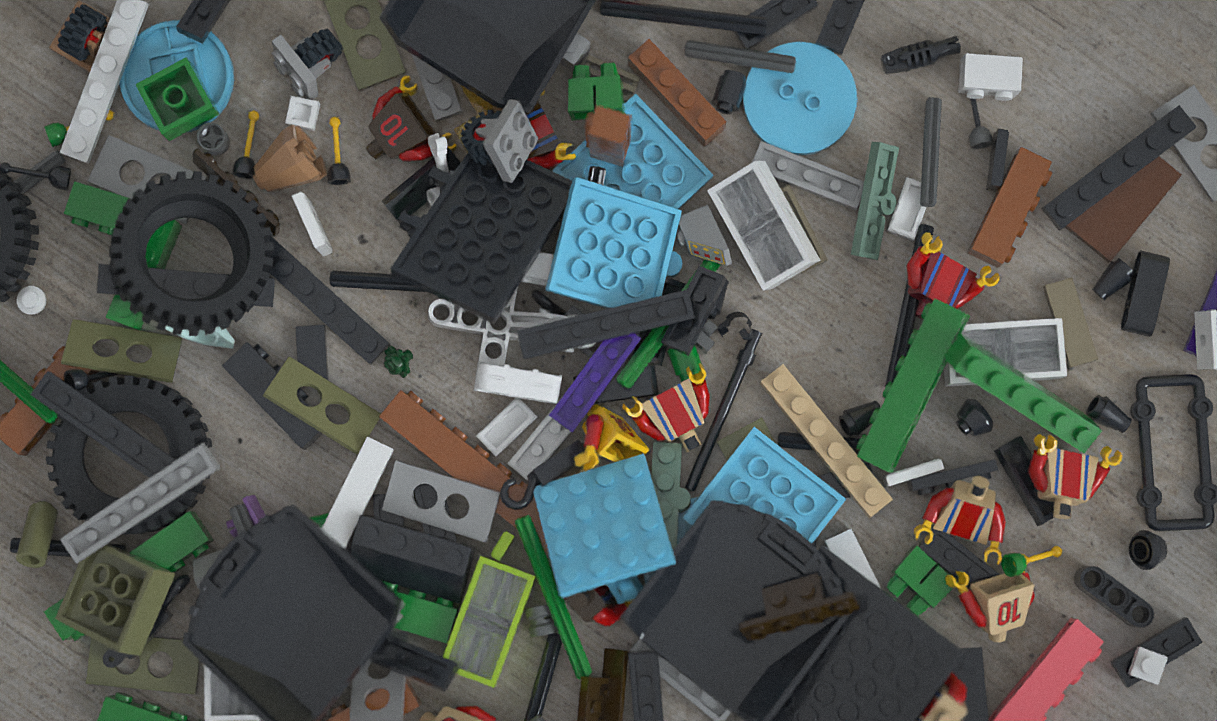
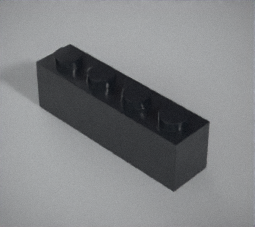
(255, 375)

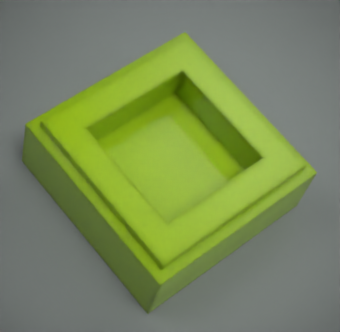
(502, 546)

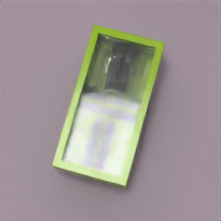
(488, 620)

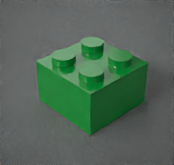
(177, 99)

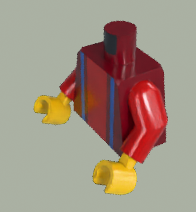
(942, 278)

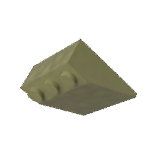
(115, 598)

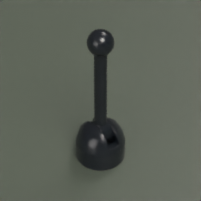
(58, 177)
(79, 379)

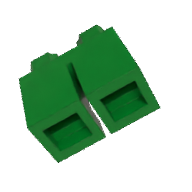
(583, 89)
(911, 572)

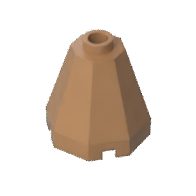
(289, 162)

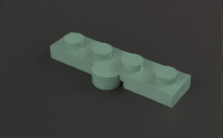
(875, 200)
(666, 482)

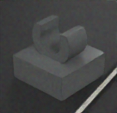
(703, 340)

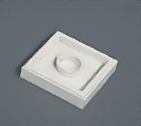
(312, 224)

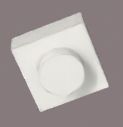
(302, 113)
(1147, 665)

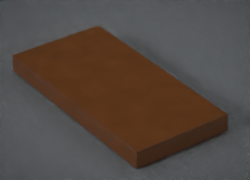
(1121, 212)

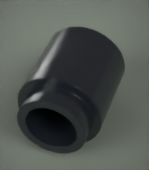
(729, 92)

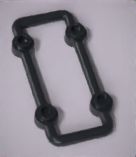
(1198, 408)

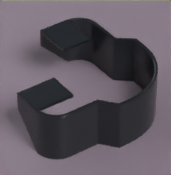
(722, 328)

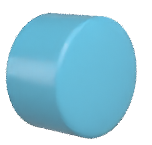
(675, 265)

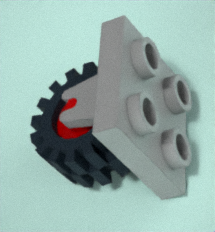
(306, 60)
(501, 139)

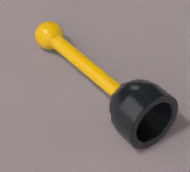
(245, 165)
(338, 172)

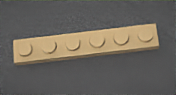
(826, 441)

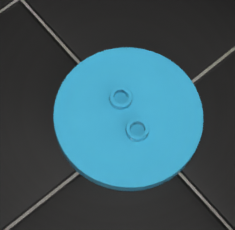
(163, 46)
(801, 108)

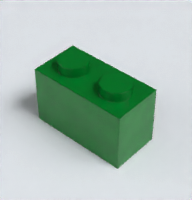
(94, 207)

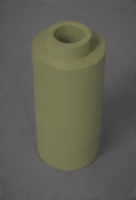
(37, 534)

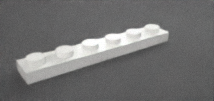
(104, 79)

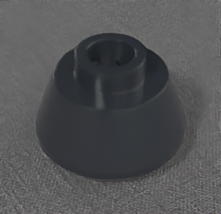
(974, 419)
(1147, 549)

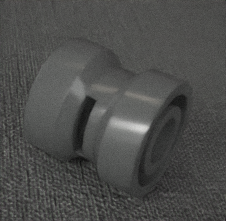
(208, 137)
(540, 621)

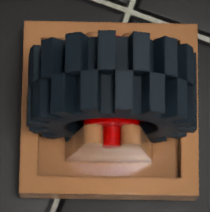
(81, 35)

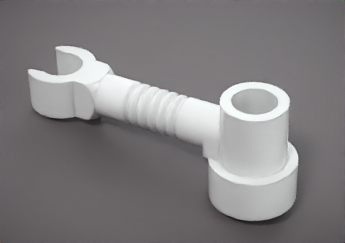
(439, 150)

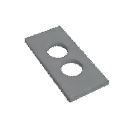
(1195, 107)
(118, 153)
(401, 501)
(363, 685)

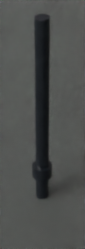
(745, 358)

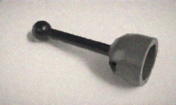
(980, 136)

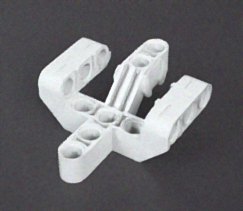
(493, 374)

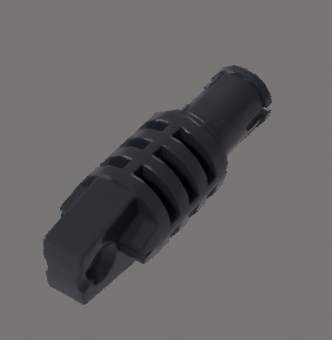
(919, 55)

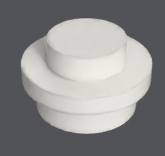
(31, 300)

